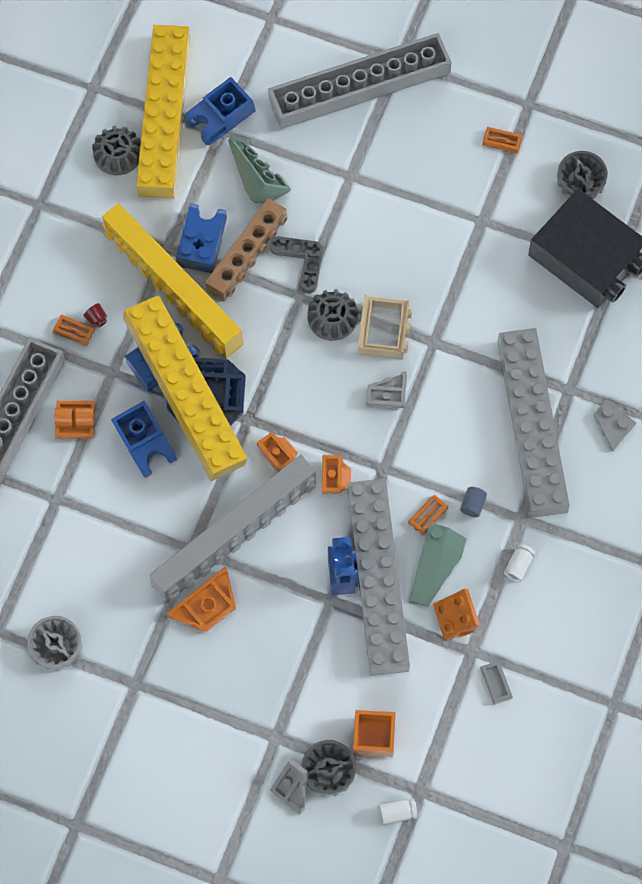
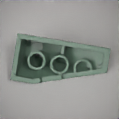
(255, 174)
(438, 558)

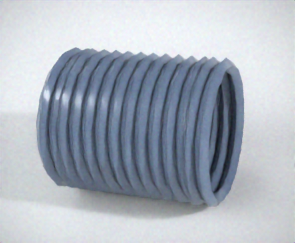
(473, 501)

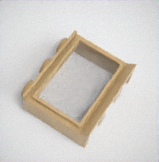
(384, 327)

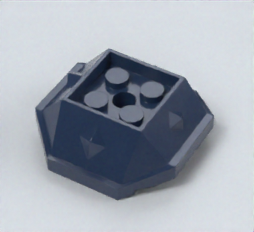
(226, 385)

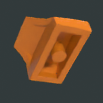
(277, 450)
(334, 474)

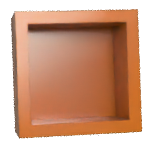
(374, 733)

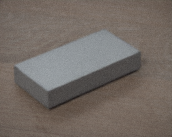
(496, 682)

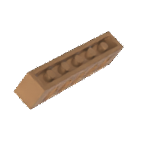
(269, 211)

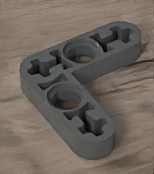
(309, 258)

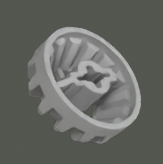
(47, 630)

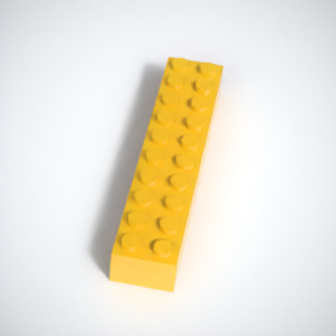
(163, 111)
(172, 281)
(184, 388)

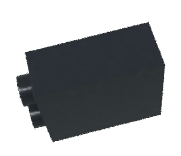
(588, 249)

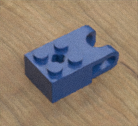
(220, 110)
(201, 240)
(141, 369)
(147, 441)
(341, 567)

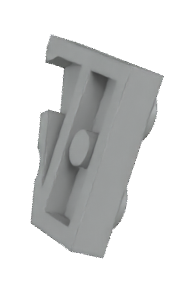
(388, 392)
(613, 423)
(292, 786)

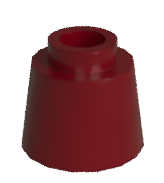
(96, 315)

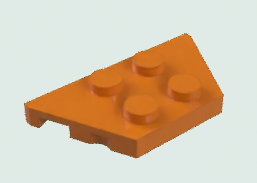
(206, 604)

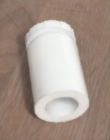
(519, 562)
(398, 811)

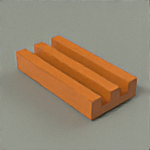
(500, 142)
(85, 342)
(417, 526)

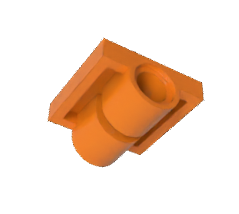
(74, 419)
(456, 615)

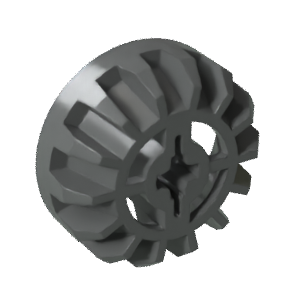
(122, 157)
(585, 164)
(332, 326)
(345, 763)

